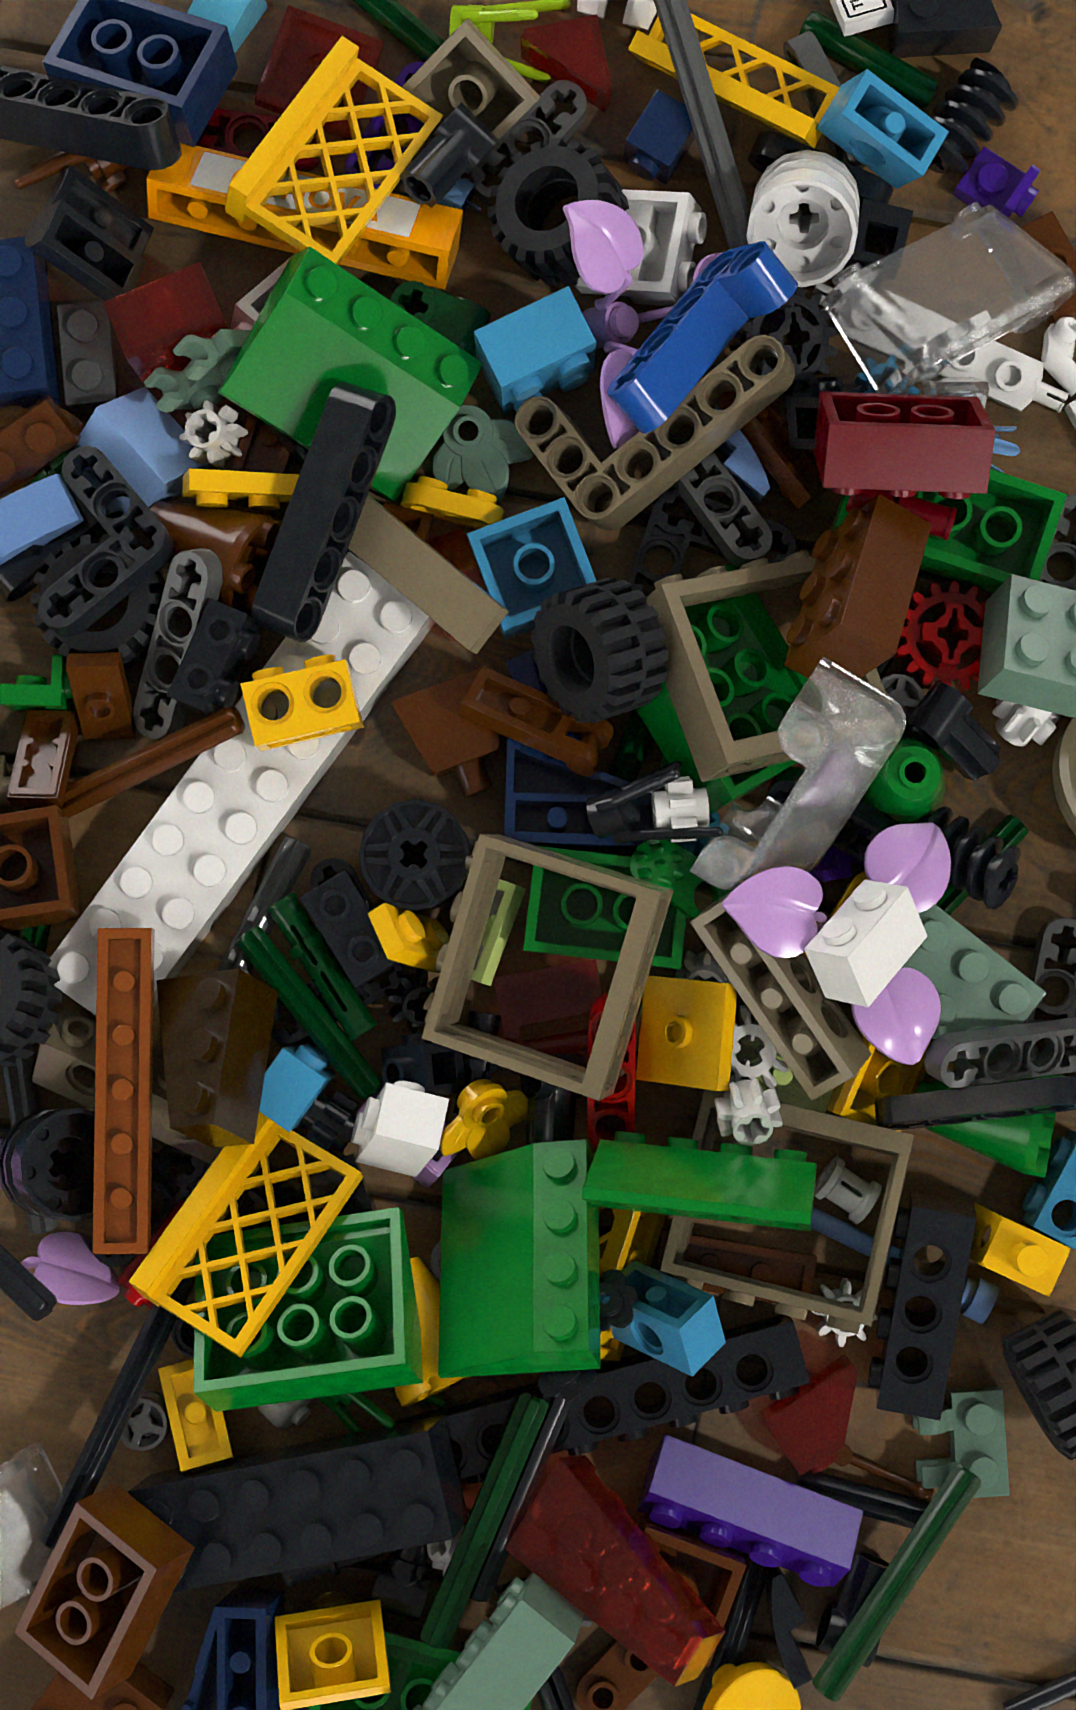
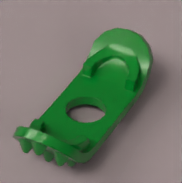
(670, 867)

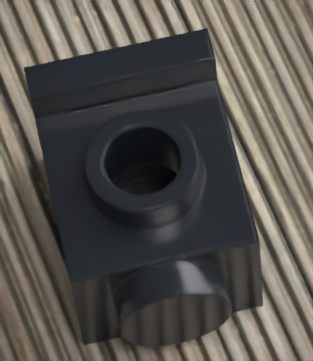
(881, 227)

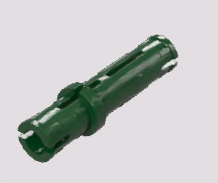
(324, 970)

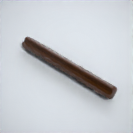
(152, 760)

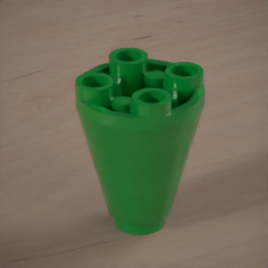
(1015, 1141)

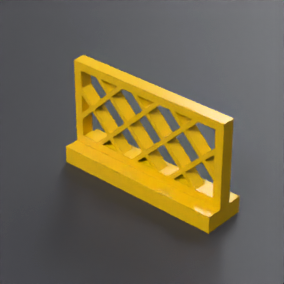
(291, 141)
(204, 1215)

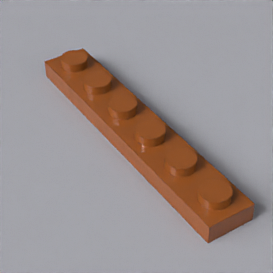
(123, 1091)

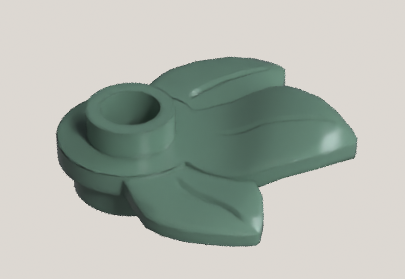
(485, 458)

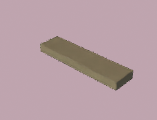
(425, 577)

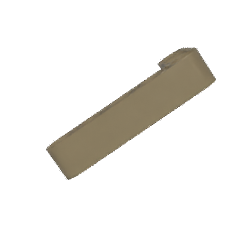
(669, 460)

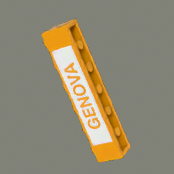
(399, 241)

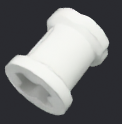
(847, 1190)

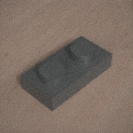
(87, 355)

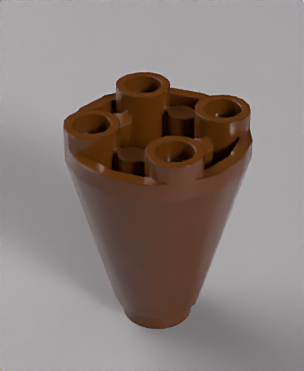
(236, 536)

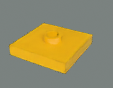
(687, 1033)

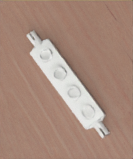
(1011, 375)

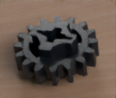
(805, 335)

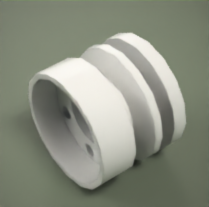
(813, 244)

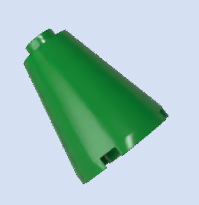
(908, 783)

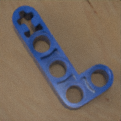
(697, 329)

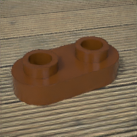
(614, 1671)

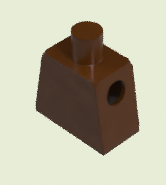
(447, 739)

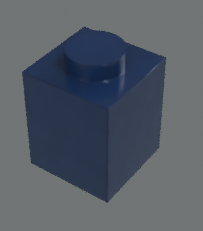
(659, 139)

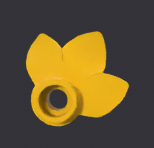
(483, 1119)

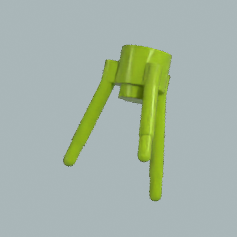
(485, 17)

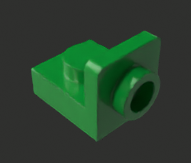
(34, 693)

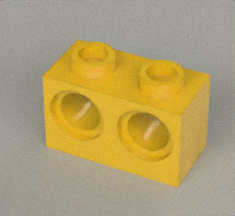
(304, 718)

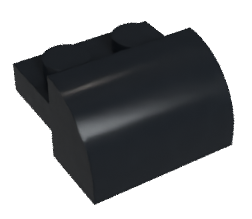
(90, 236)

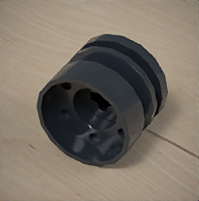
(415, 887)
(27, 1162)

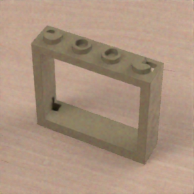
(688, 678)
(459, 956)
(791, 1301)

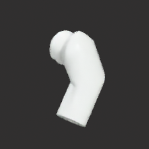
(1059, 351)

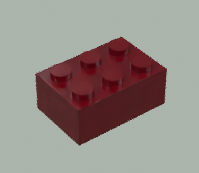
(903, 444)

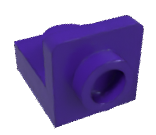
(998, 184)

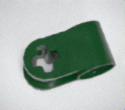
(446, 314)

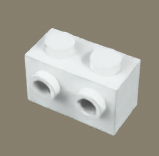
(866, 942)
(400, 1128)

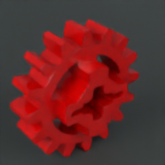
(926, 636)

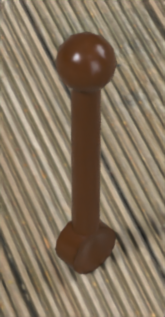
(846, 1457)

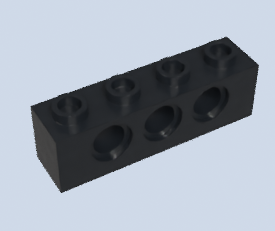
(921, 1385)

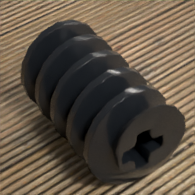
(966, 110)
(975, 864)

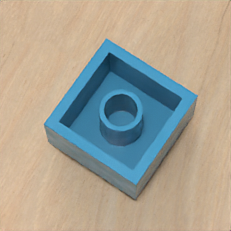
(536, 350)
(530, 561)

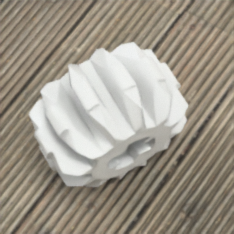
(765, 1052)

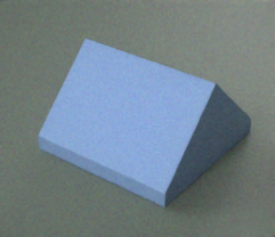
(140, 446)

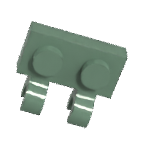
(203, 375)
(976, 1440)

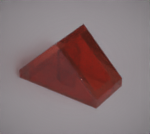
(573, 53)

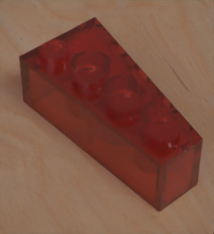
(613, 1572)

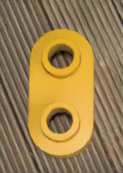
(470, 510)

